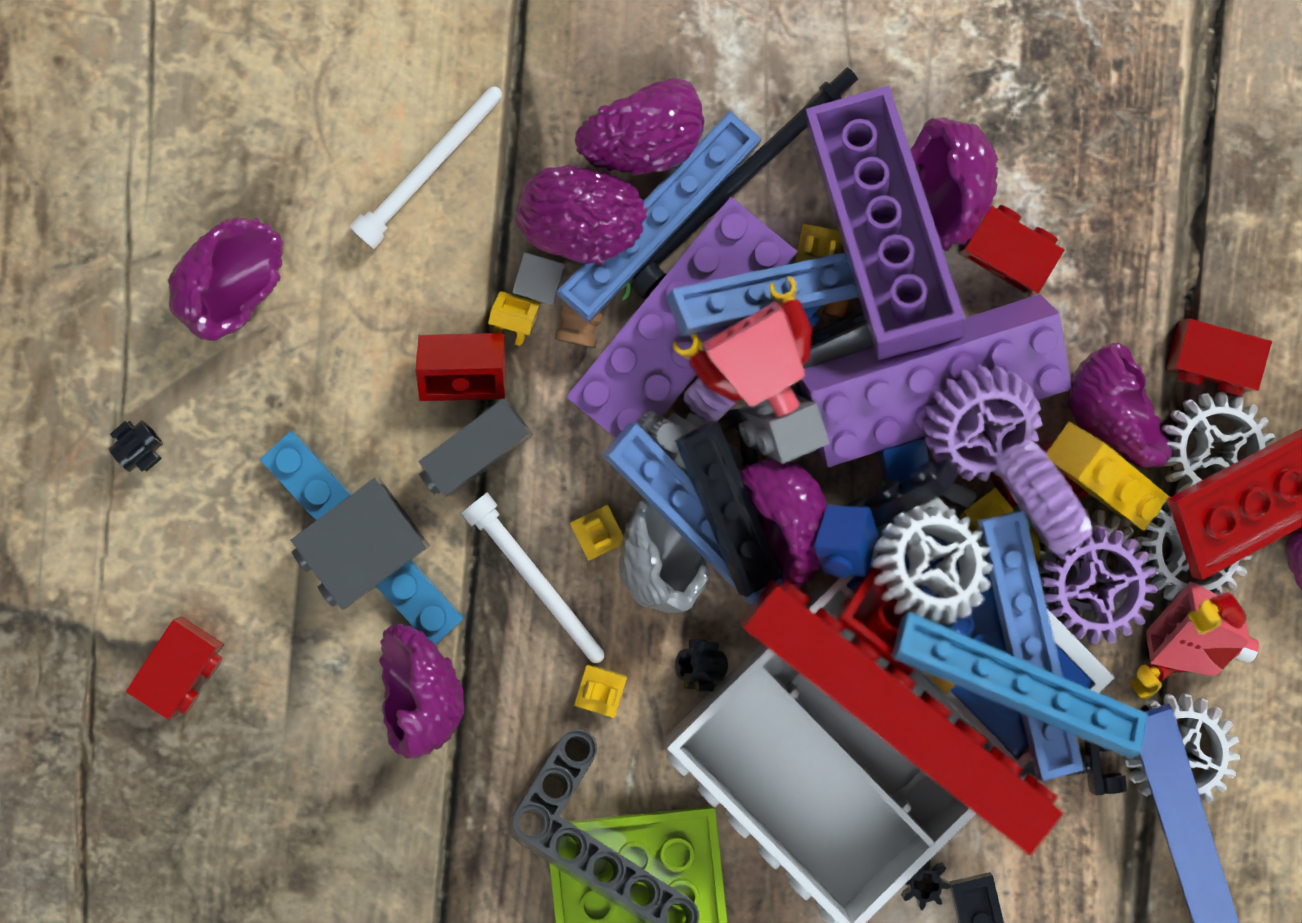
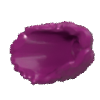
(644, 131)
(956, 177)
(580, 214)
(225, 277)
(1114, 406)
(790, 514)
(420, 692)

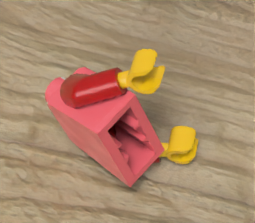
(757, 355)
(1195, 635)

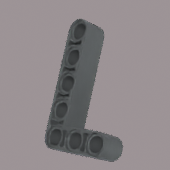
(589, 848)

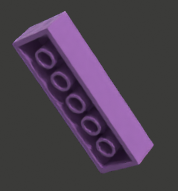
(885, 223)
(640, 365)
(884, 402)

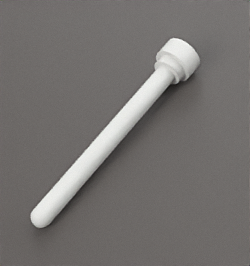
(373, 225)
(484, 515)

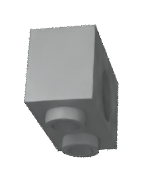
(783, 436)

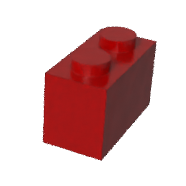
(1013, 250)
(1218, 356)
(461, 367)
(176, 668)

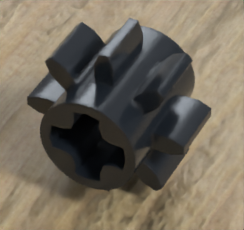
(135, 446)
(701, 665)
(931, 890)

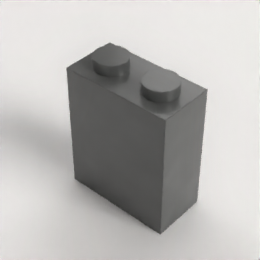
(474, 449)
(358, 544)

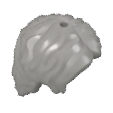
(659, 563)

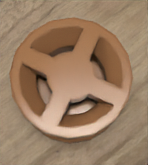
(577, 330)

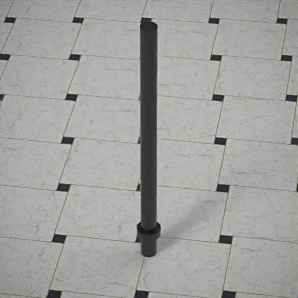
(829, 92)

